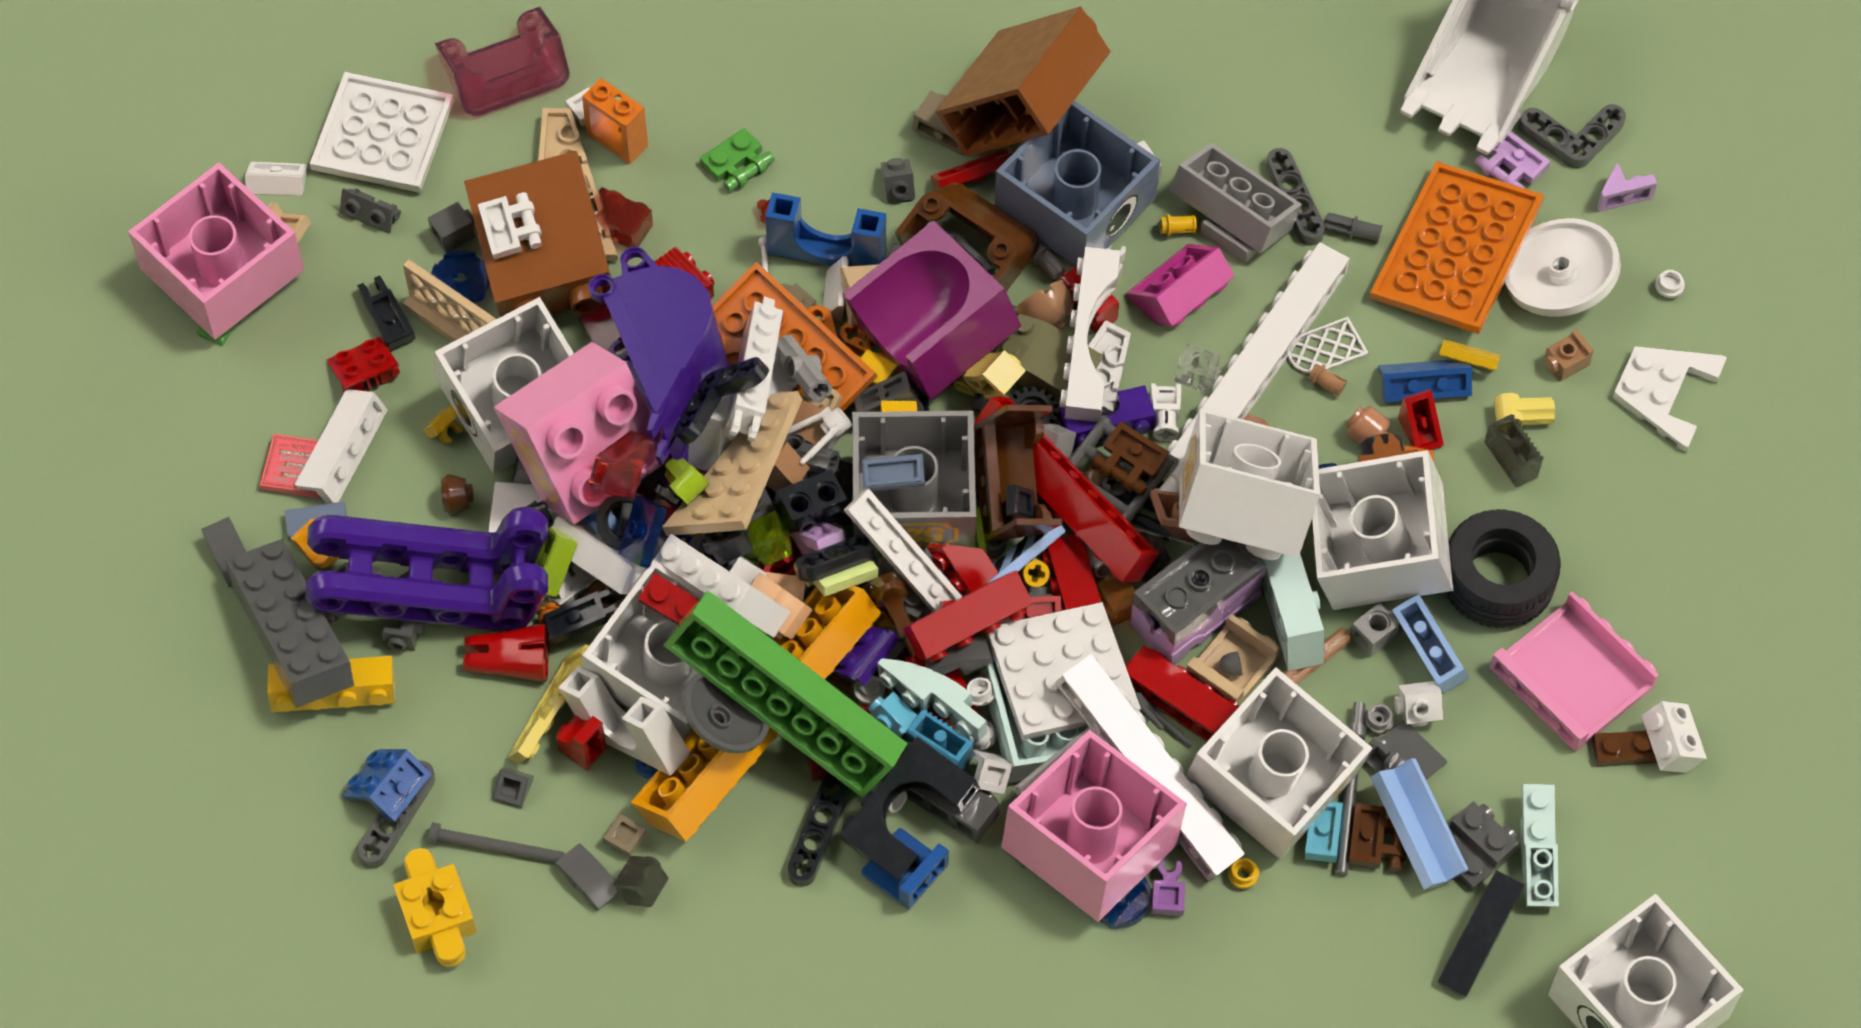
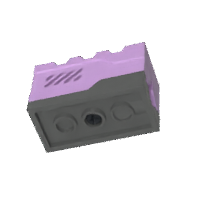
(1196, 596)

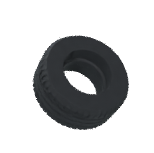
(1508, 534)

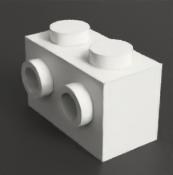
(1674, 737)

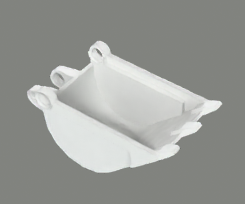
(1487, 64)

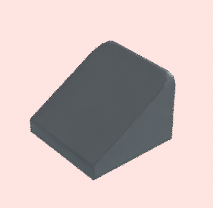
(512, 786)

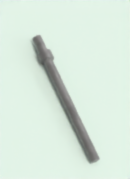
(1349, 797)

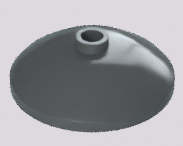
(720, 718)

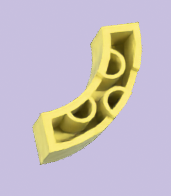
(991, 375)

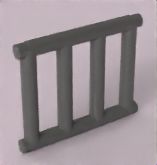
(1086, 450)

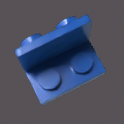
(388, 781)
(913, 884)

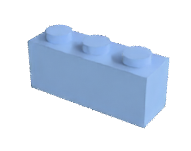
(1431, 643)

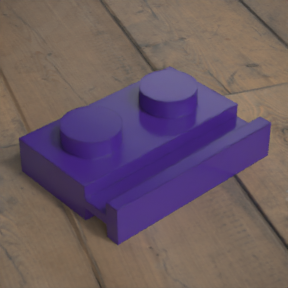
(862, 660)

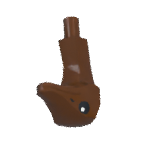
(889, 595)

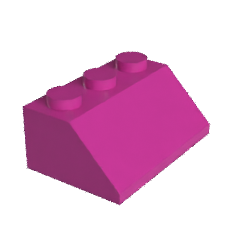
(1181, 284)

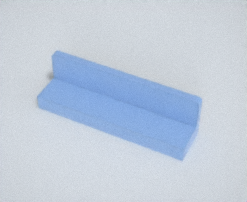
(1419, 824)

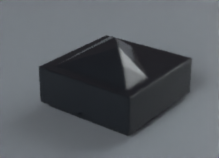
(1019, 502)

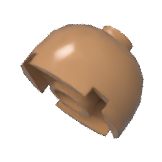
(1050, 306)

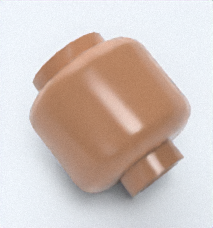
(1365, 424)

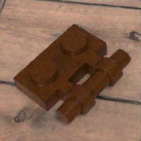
(1136, 451)
(1367, 839)

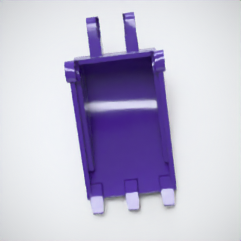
(669, 340)

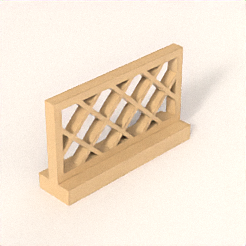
(441, 305)

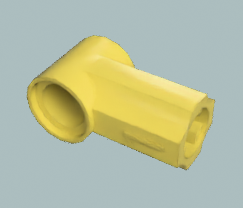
(1526, 410)

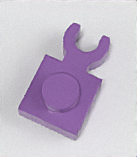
(1168, 892)

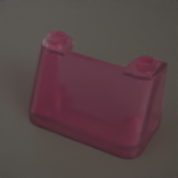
(507, 69)

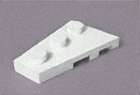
(1113, 345)

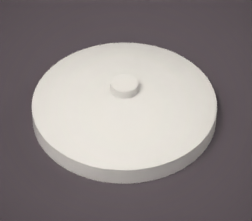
(1564, 268)

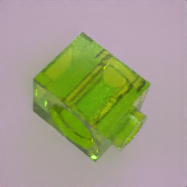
(770, 538)

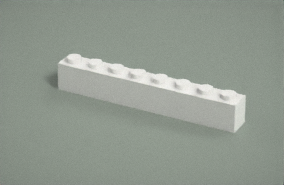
(1124, 728)

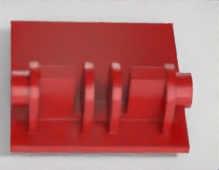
(363, 363)

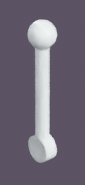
(762, 242)

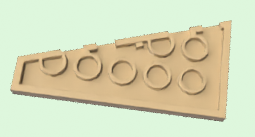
(561, 136)
(738, 475)

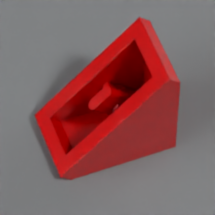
(1421, 421)

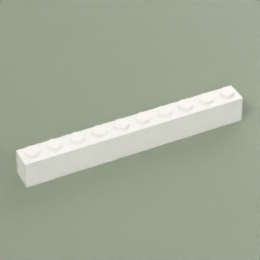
(1273, 341)

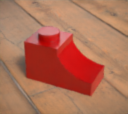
(582, 740)

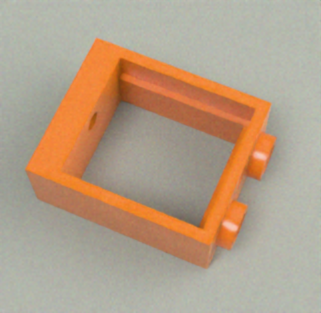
(613, 122)

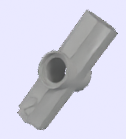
(802, 369)

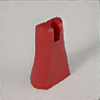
(510, 653)

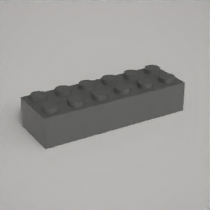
(287, 625)

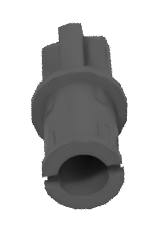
(1353, 227)

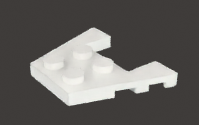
(1653, 382)

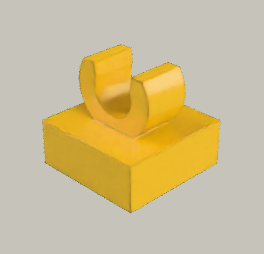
(440, 425)

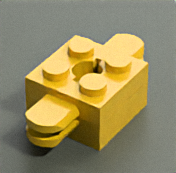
(435, 908)

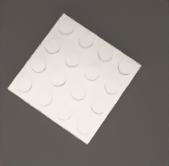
(382, 132)
(1039, 651)

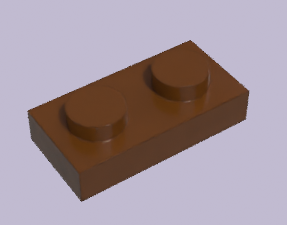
(1623, 748)

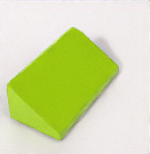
(556, 558)

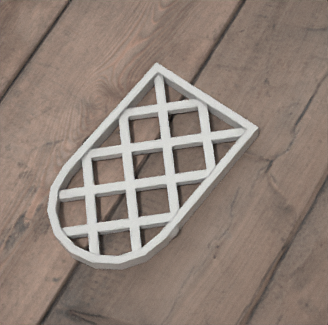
(1329, 327)

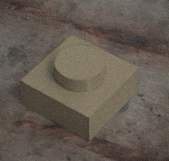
(625, 835)

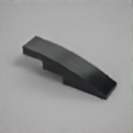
(1481, 933)

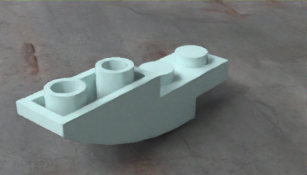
(925, 688)
(1539, 846)

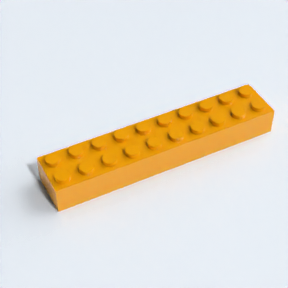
(705, 777)

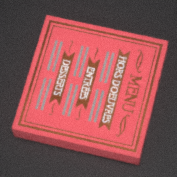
(285, 463)

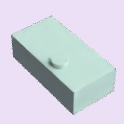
(1294, 612)

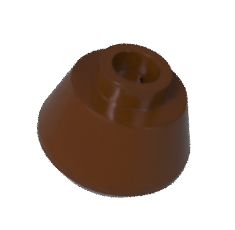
(455, 494)

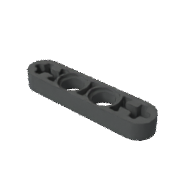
(1300, 194)
(384, 849)

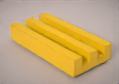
(1469, 355)

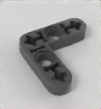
(1571, 142)

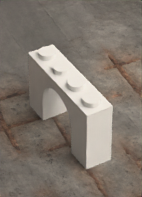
(732, 590)
(641, 732)

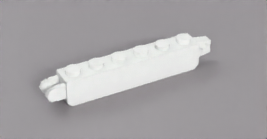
(759, 341)

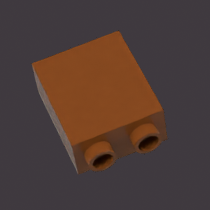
(1023, 81)
(569, 238)

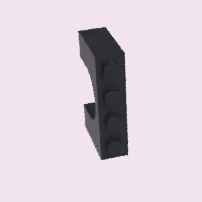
(917, 768)

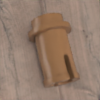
(1327, 379)

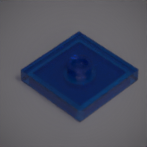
(642, 531)

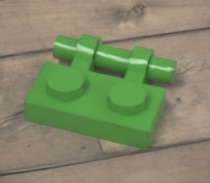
(732, 154)

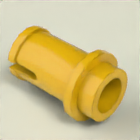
(1177, 224)

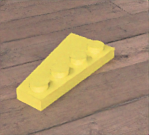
(544, 713)

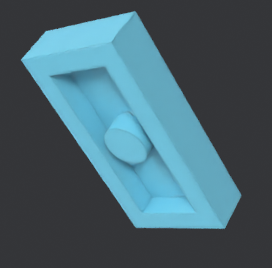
(1324, 835)

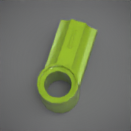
(685, 479)

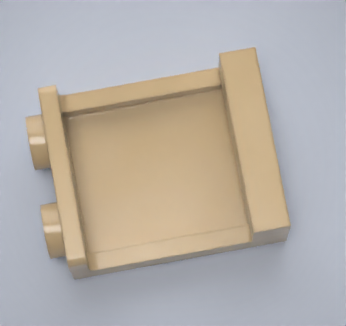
(1256, 653)

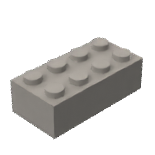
(1235, 197)

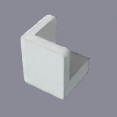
(991, 771)

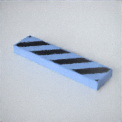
(1024, 552)

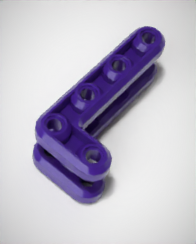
(424, 548)

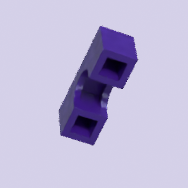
(1132, 408)

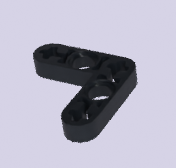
(712, 389)

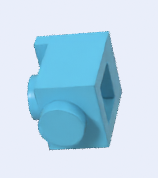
(893, 713)

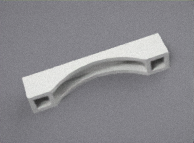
(1085, 386)

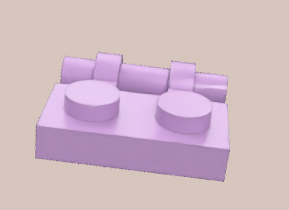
(1518, 157)

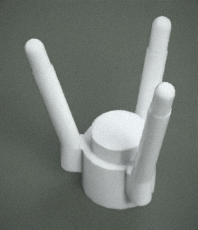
(834, 425)

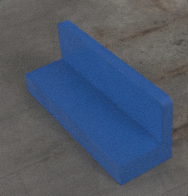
(1443, 377)

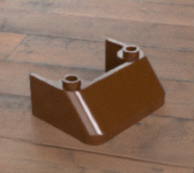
(1011, 243)
(1006, 458)

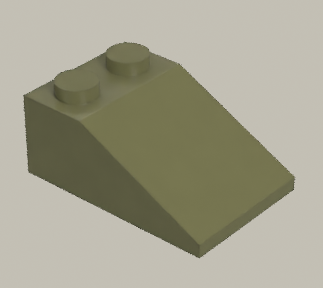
(1042, 354)

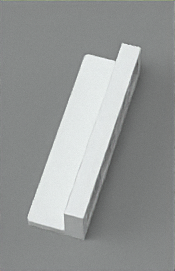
(342, 445)

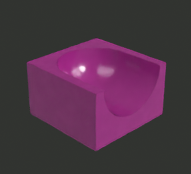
(932, 309)

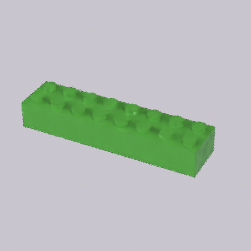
(785, 694)

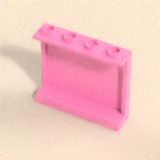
(1575, 672)

